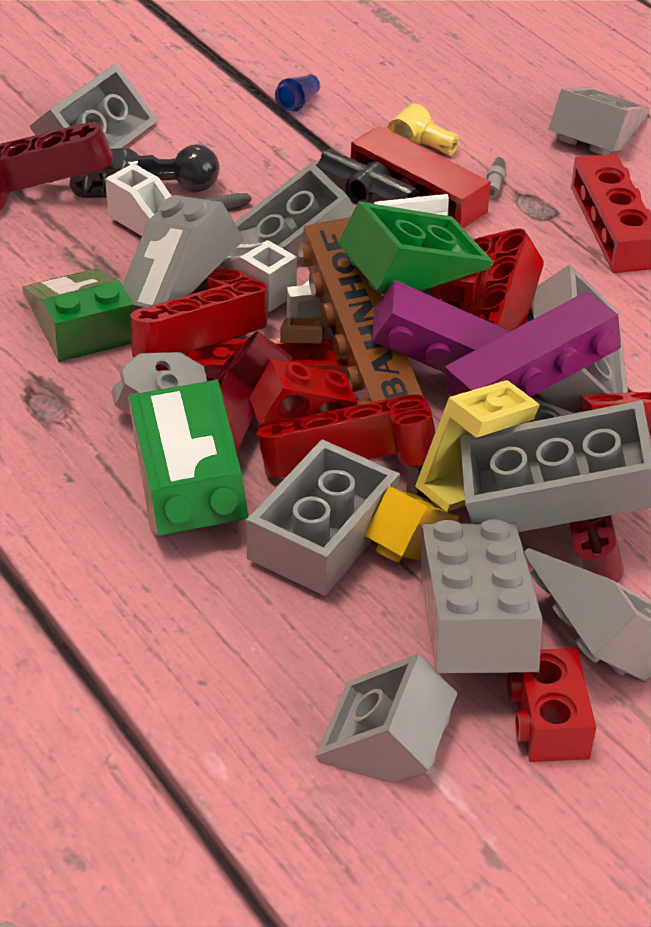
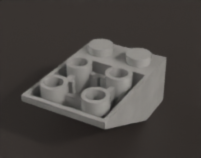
(606, 615)

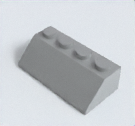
(602, 376)

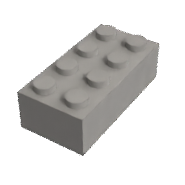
(560, 468)
(479, 598)

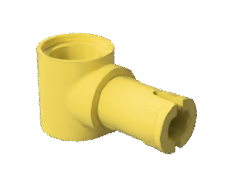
(416, 125)

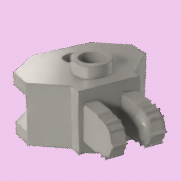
(142, 375)

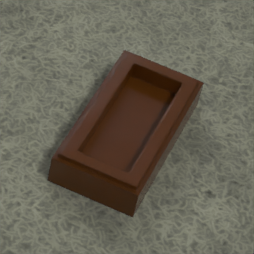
(302, 330)

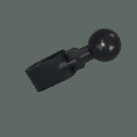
(193, 168)

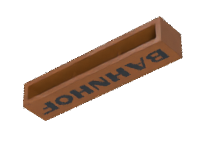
(349, 310)

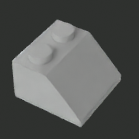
(389, 721)

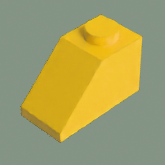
(399, 523)

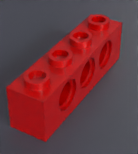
(613, 211)

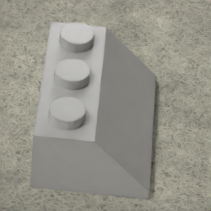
(105, 100)

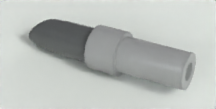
(496, 175)

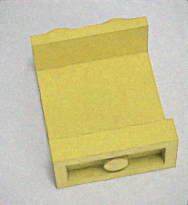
(467, 413)

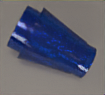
(296, 91)

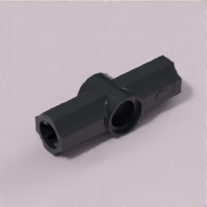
(363, 182)

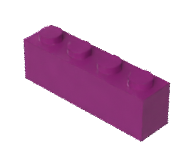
(428, 327)
(541, 349)

